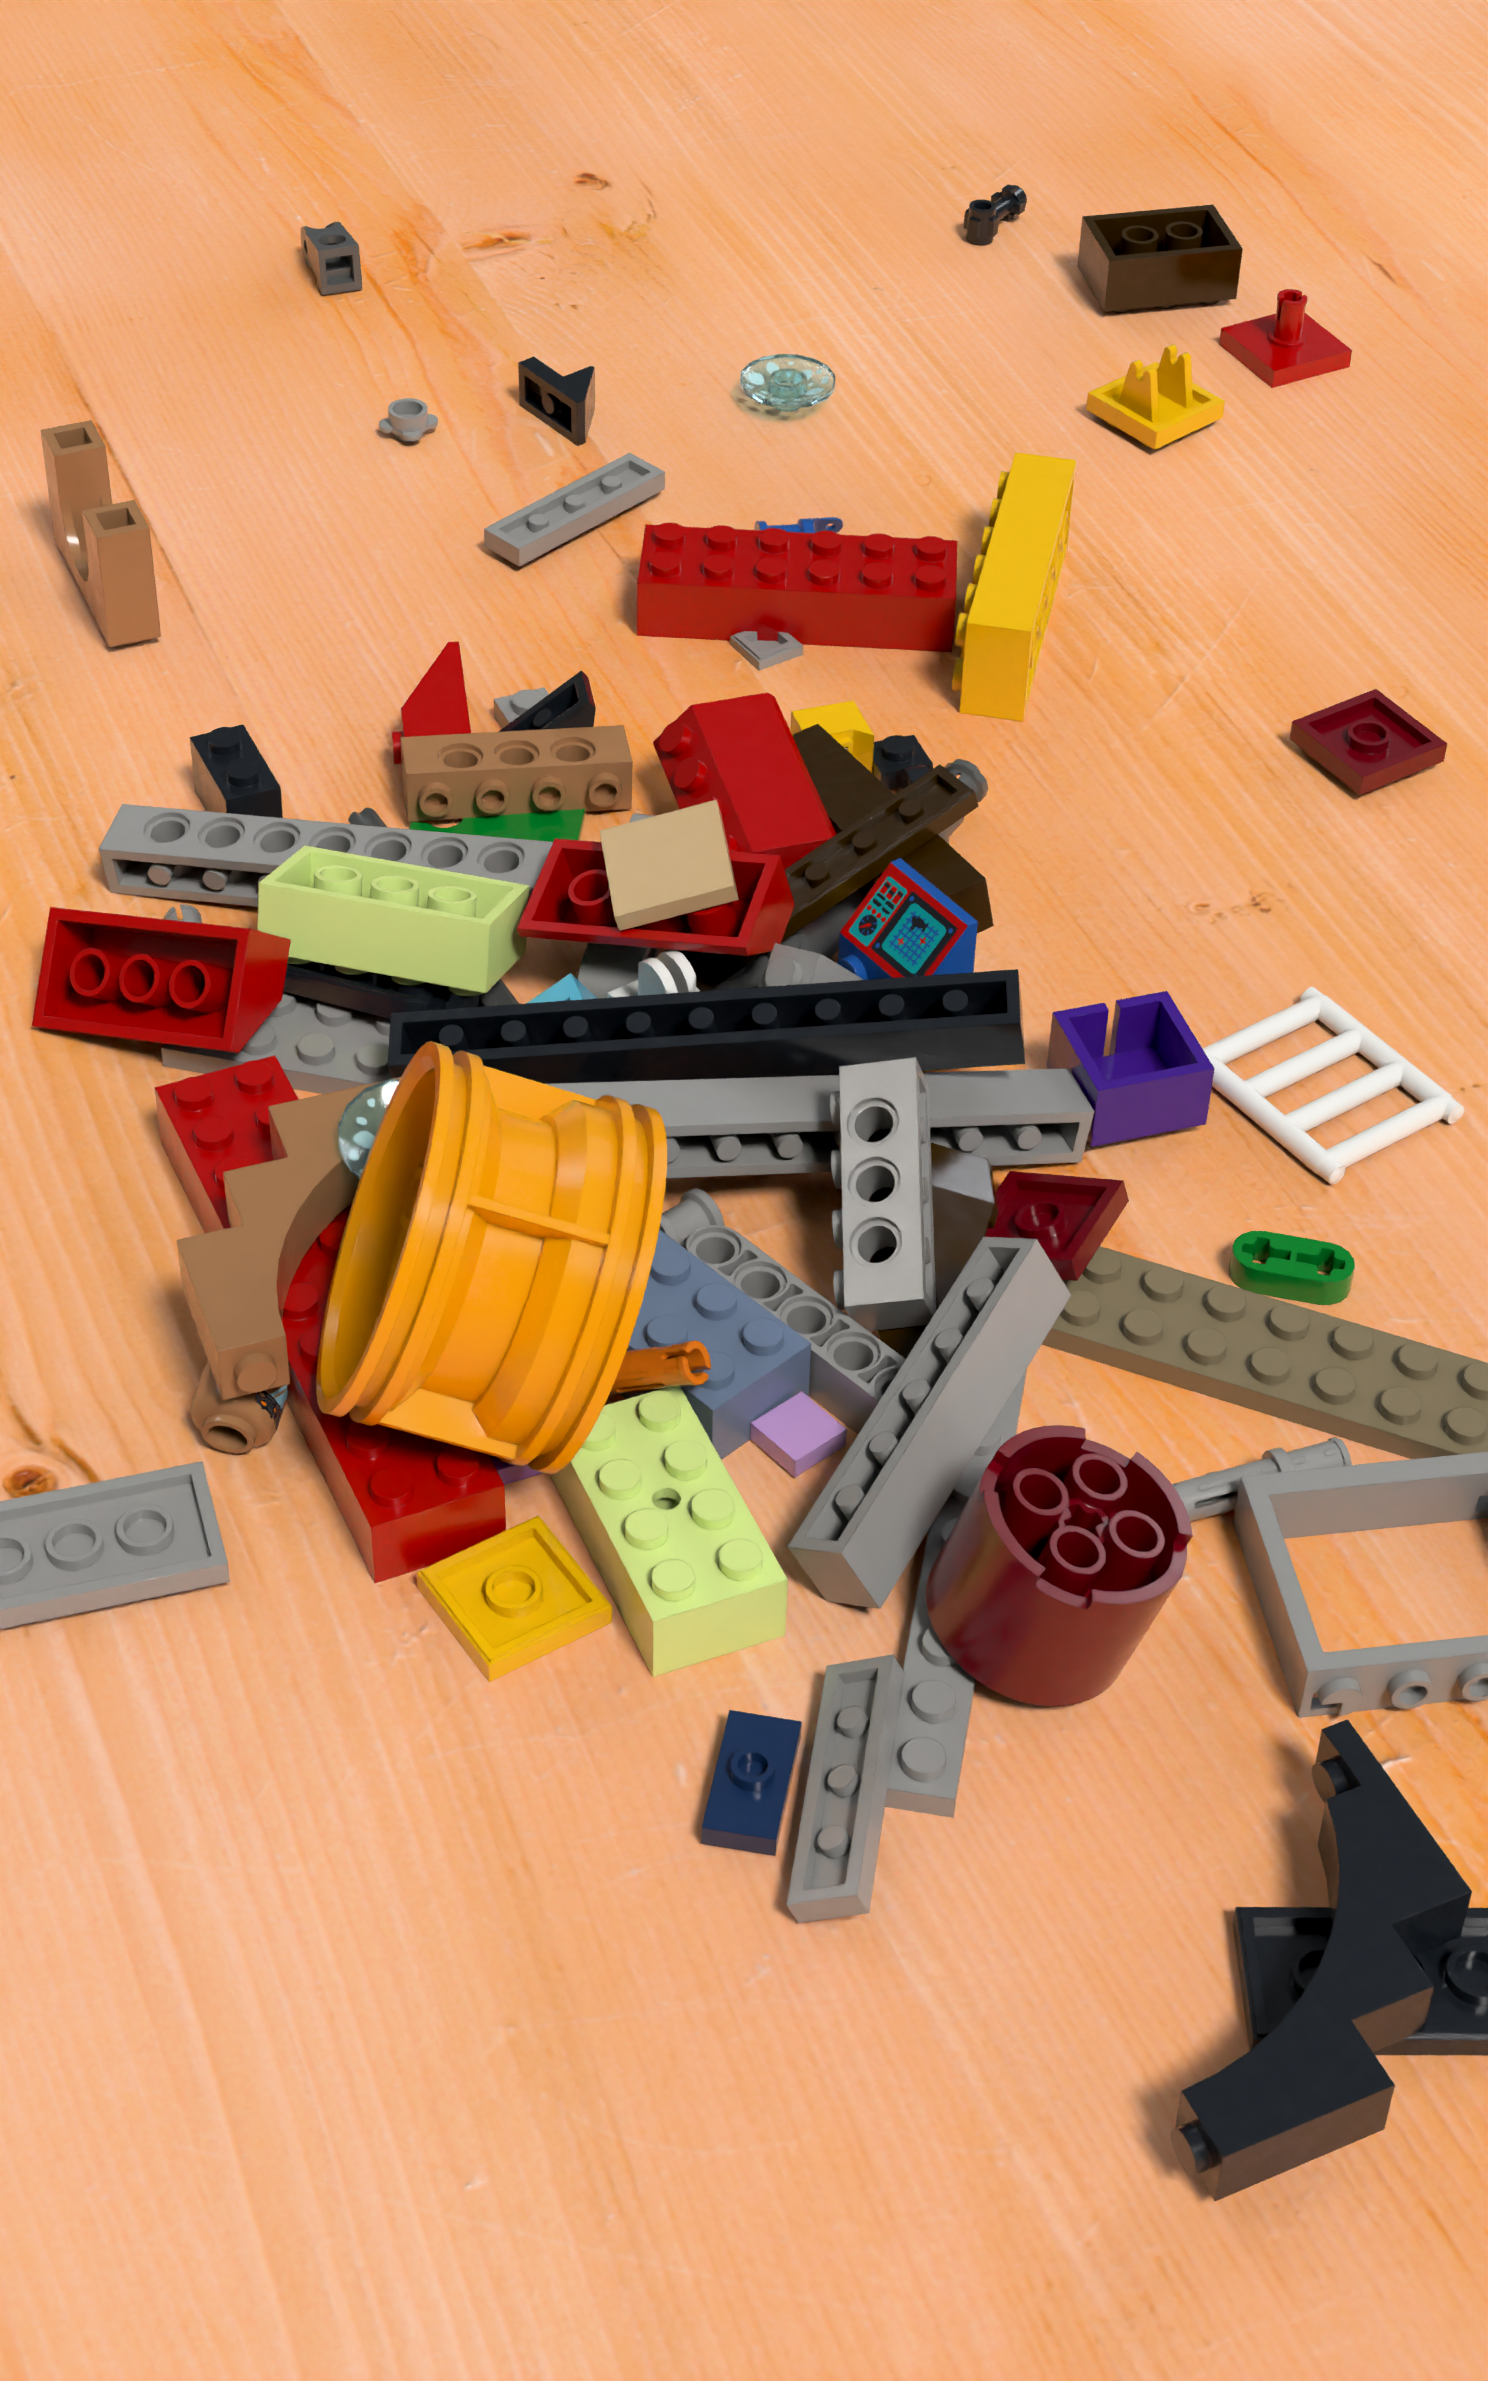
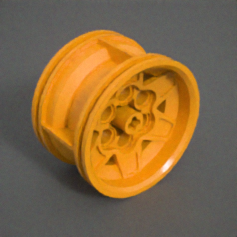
(492, 1261)

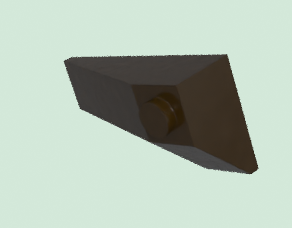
(961, 1215)

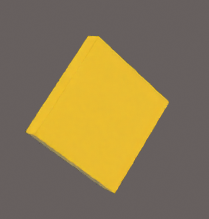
(514, 1598)

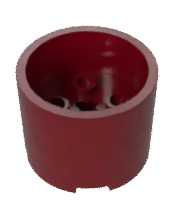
(1057, 1566)

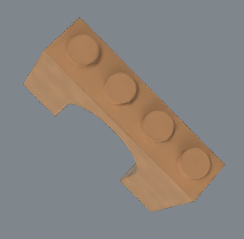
(100, 540)

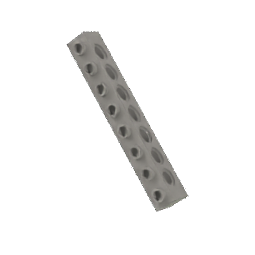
(228, 854)

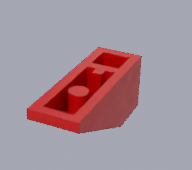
(437, 702)

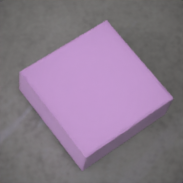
(798, 1434)

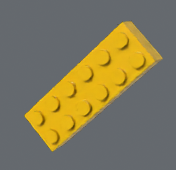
(1014, 587)

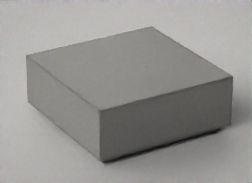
(766, 653)

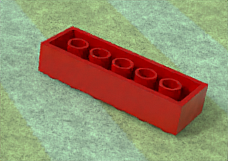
(797, 583)

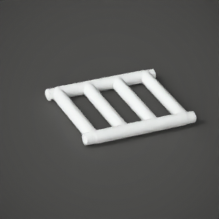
(1352, 1038)

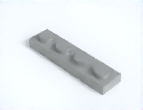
(574, 509)
(846, 1790)

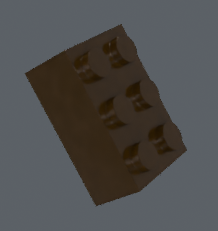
(1159, 258)

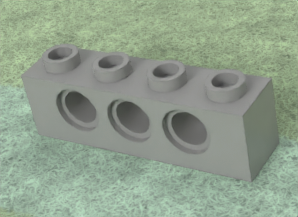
(903, 1286)

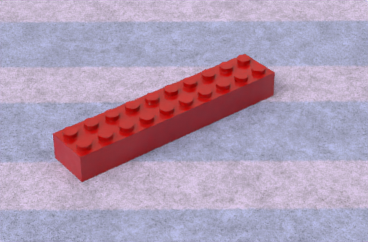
(396, 1490)

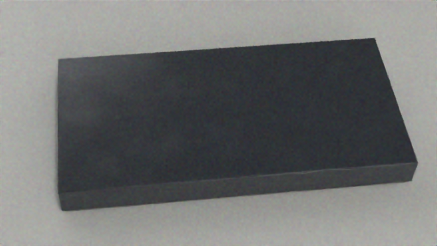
(1283, 1949)

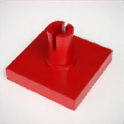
(1285, 344)

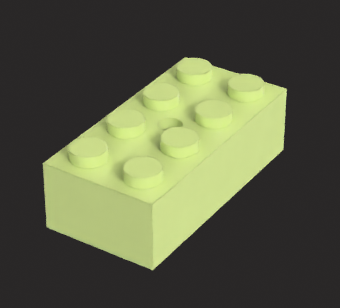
(394, 919)
(672, 1534)

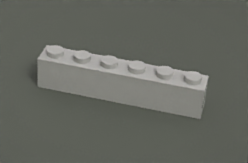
(930, 1422)

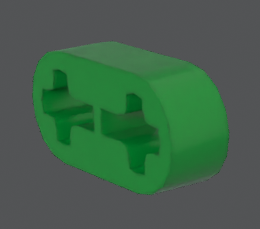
(1291, 1267)

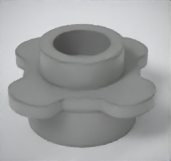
(408, 420)

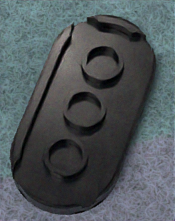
(369, 991)

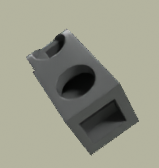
(332, 257)

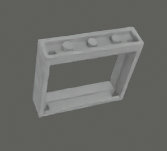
(1354, 1500)

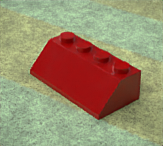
(754, 770)
(576, 905)
(158, 979)

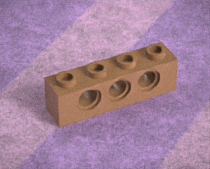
(516, 772)

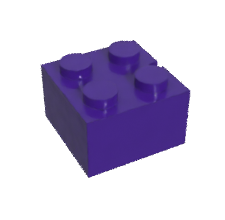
(1153, 1073)

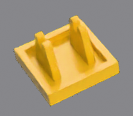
(1156, 401)

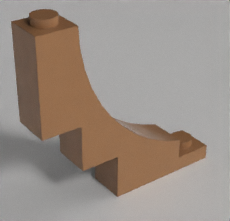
(275, 1211)

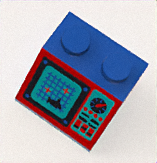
(907, 930)

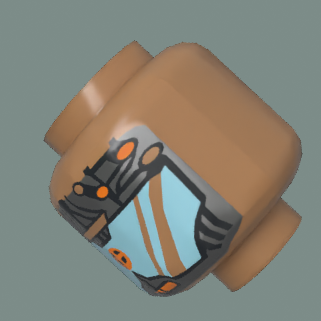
(238, 1422)

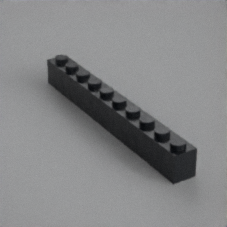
(735, 1032)

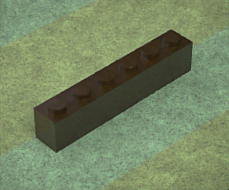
(853, 791)

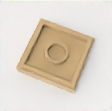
(668, 865)

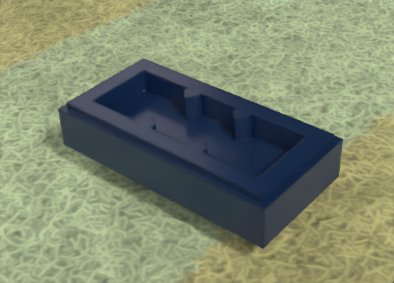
(751, 1783)

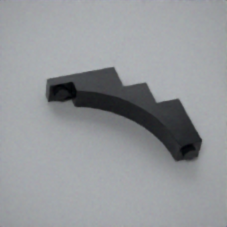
(1316, 2073)

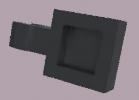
(899, 761)

